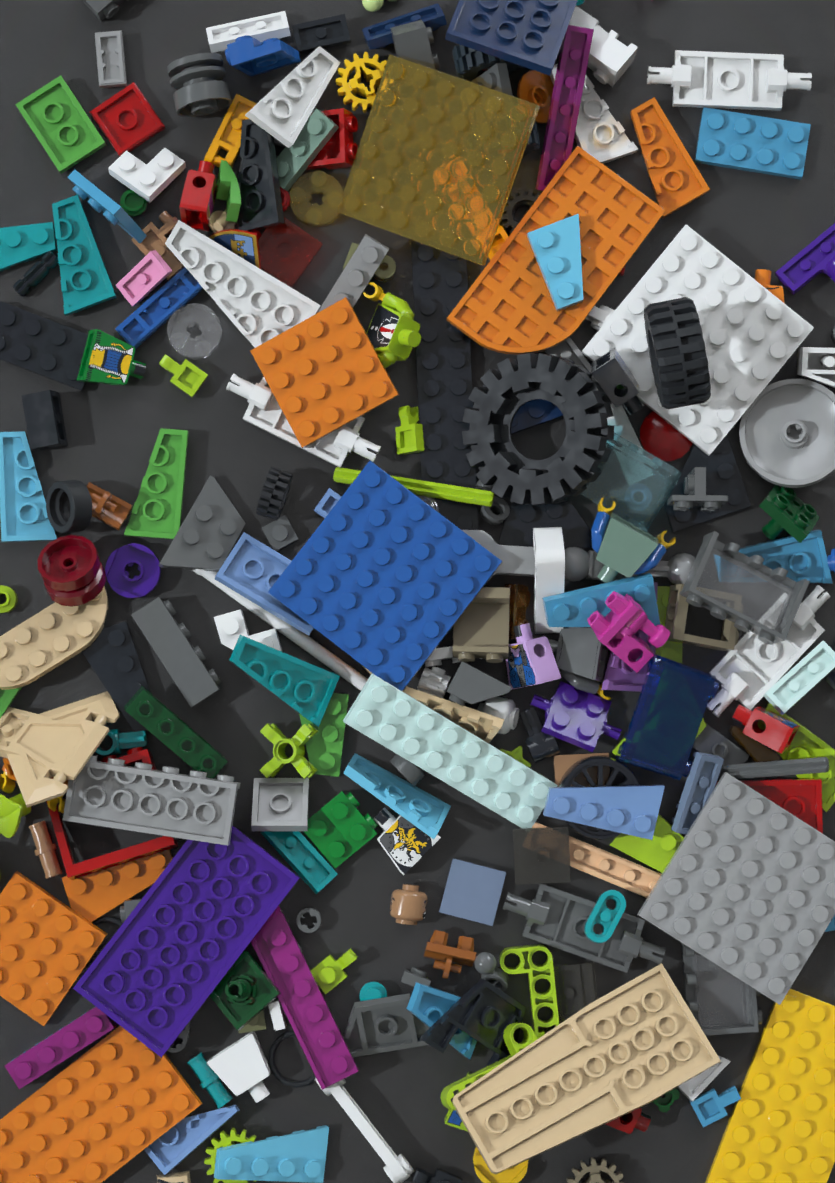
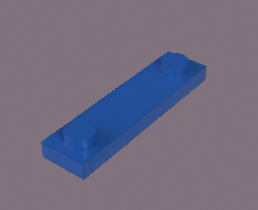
(159, 308)

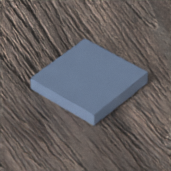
(472, 892)

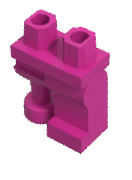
(619, 629)

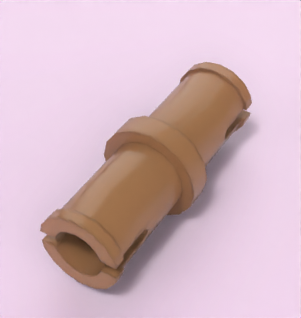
(45, 849)

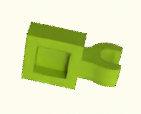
(186, 376)
(410, 433)
(330, 971)

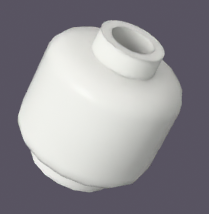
(503, 709)

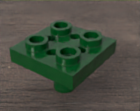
(787, 513)
(240, 990)

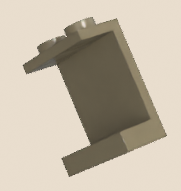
(484, 627)

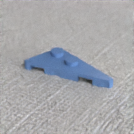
(186, 1137)

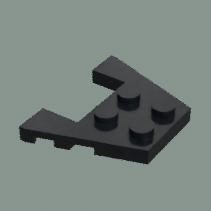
(481, 1015)

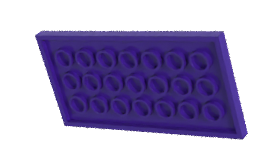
(185, 937)

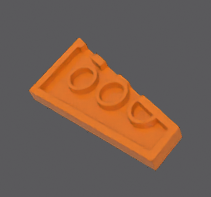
(668, 163)
(108, 888)

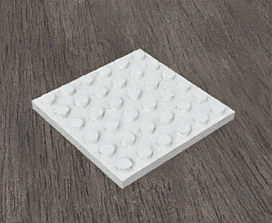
(742, 326)

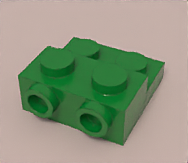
(340, 828)

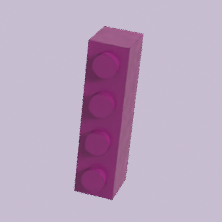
(59, 1046)

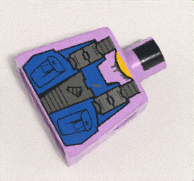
(530, 660)

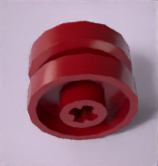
(71, 570)

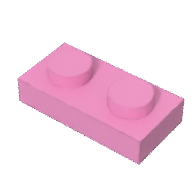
(143, 278)

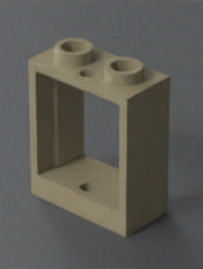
(676, 622)

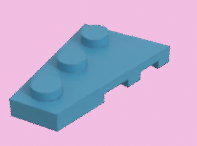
(101, 202)

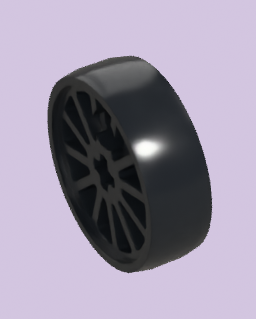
(581, 766)

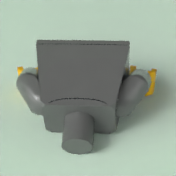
(581, 658)

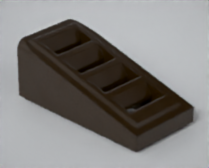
(757, 751)

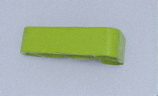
(535, 972)
(513, 1047)

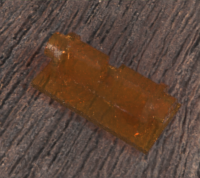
(518, 602)

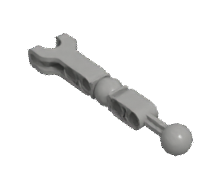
(578, 562)

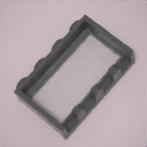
(743, 590)
(718, 998)

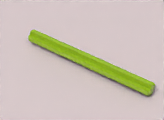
(427, 488)

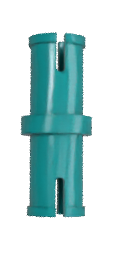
(209, 1080)

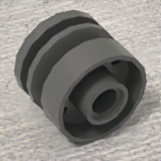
(199, 84)

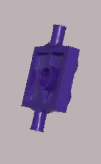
(576, 716)

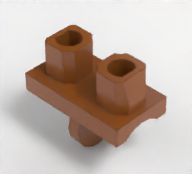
(108, 507)
(461, 955)

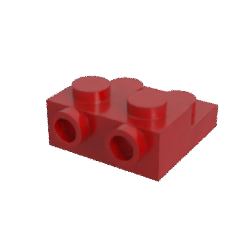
(340, 149)

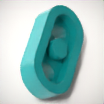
(605, 917)

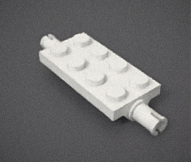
(728, 80)
(267, 415)
(757, 666)

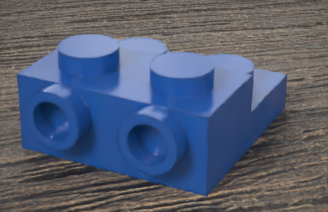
(260, 57)

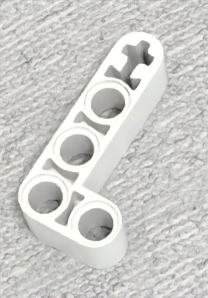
(549, 572)

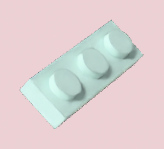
(801, 678)

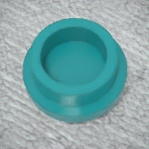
(372, 990)

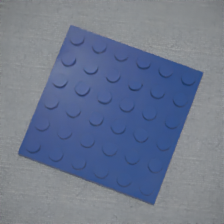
(385, 576)

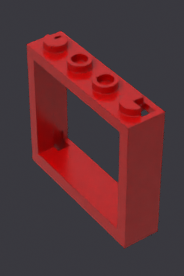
(117, 857)

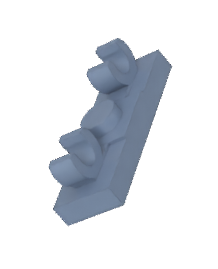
(696, 790)

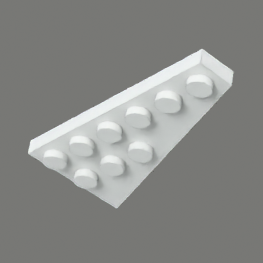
(245, 293)

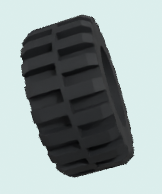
(677, 353)

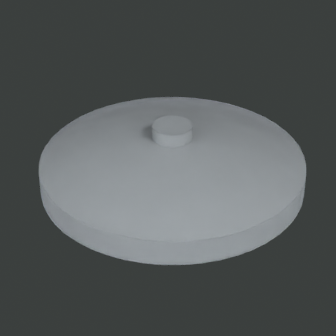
(790, 433)

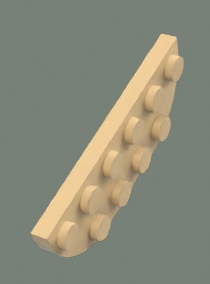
(49, 640)

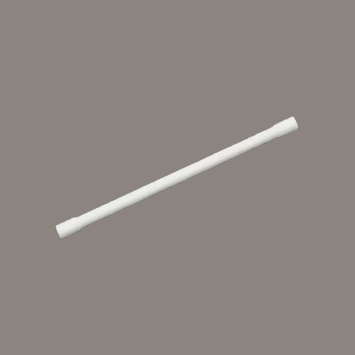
(293, 634)

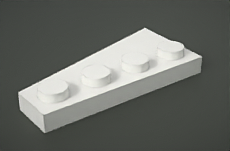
(294, 98)

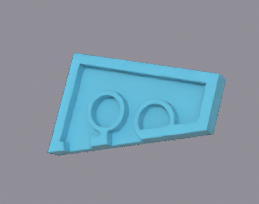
(559, 259)

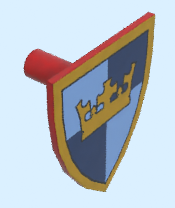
(241, 243)

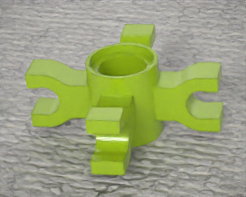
(298, 760)

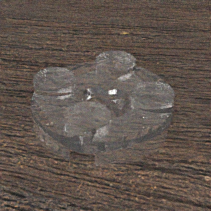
(187, 317)

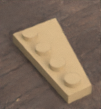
(477, 722)

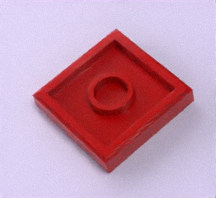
(127, 119)

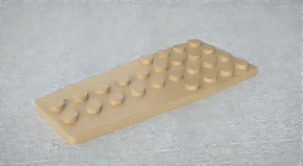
(586, 1072)

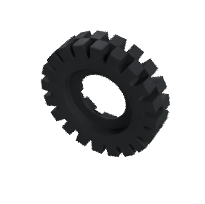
(491, 419)

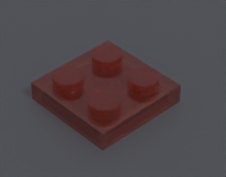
(287, 251)

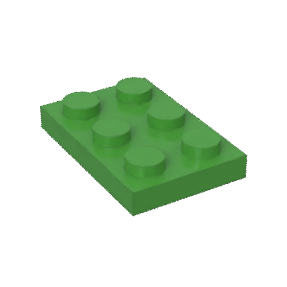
(60, 124)

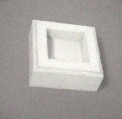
(277, 1015)

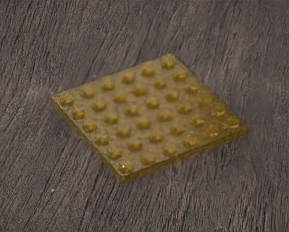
(438, 159)

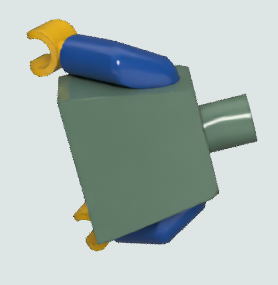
(624, 546)

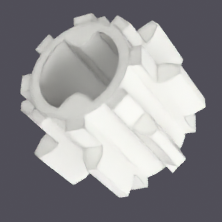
(434, 682)

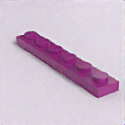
(564, 103)

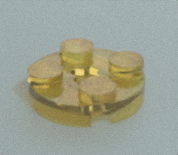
(317, 183)

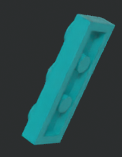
(302, 858)

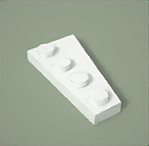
(597, 129)

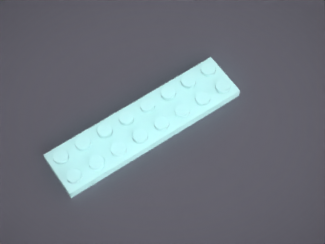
(449, 752)

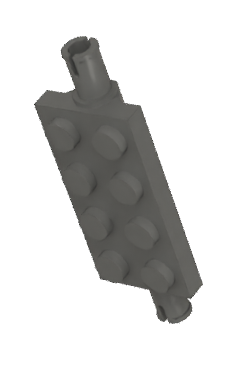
(560, 919)

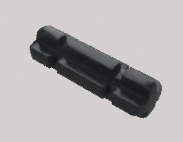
(35, 274)

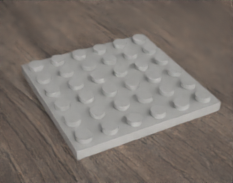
(748, 888)

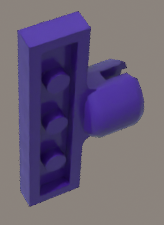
(811, 261)

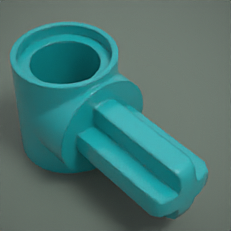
(124, 741)

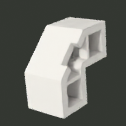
(233, 625)

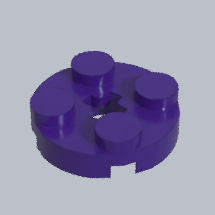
(118, 576)

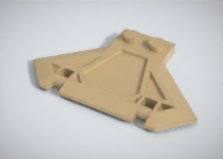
(53, 744)

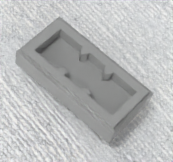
(110, 59)

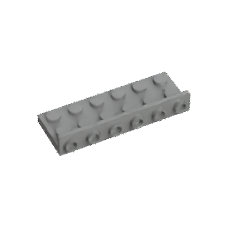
(153, 800)

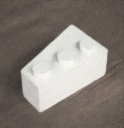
(607, 55)
(817, 364)

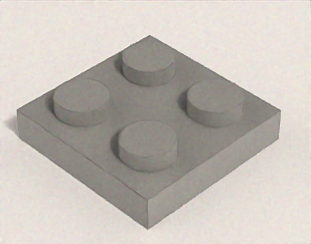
(280, 804)

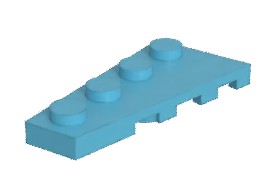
(21, 494)

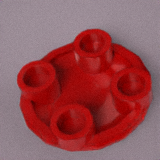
(662, 439)

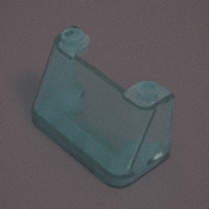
(634, 481)

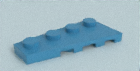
(576, 606)

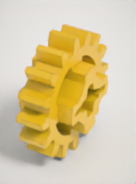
(355, 86)

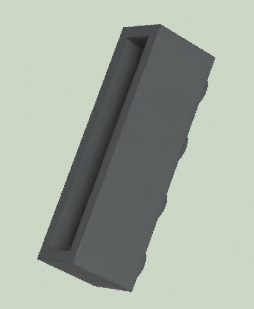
(176, 652)

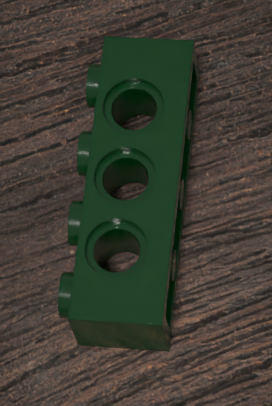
(175, 733)

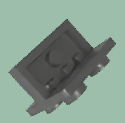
(696, 488)

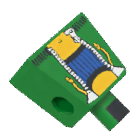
(108, 360)

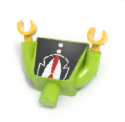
(392, 327)

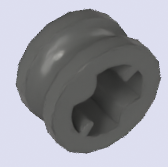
(304, 927)

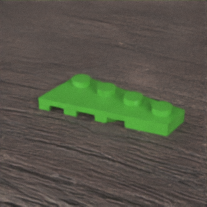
(160, 499)

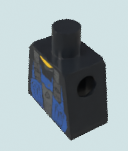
(612, 371)

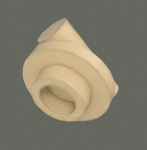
(218, 222)

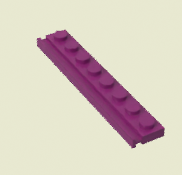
(303, 1001)

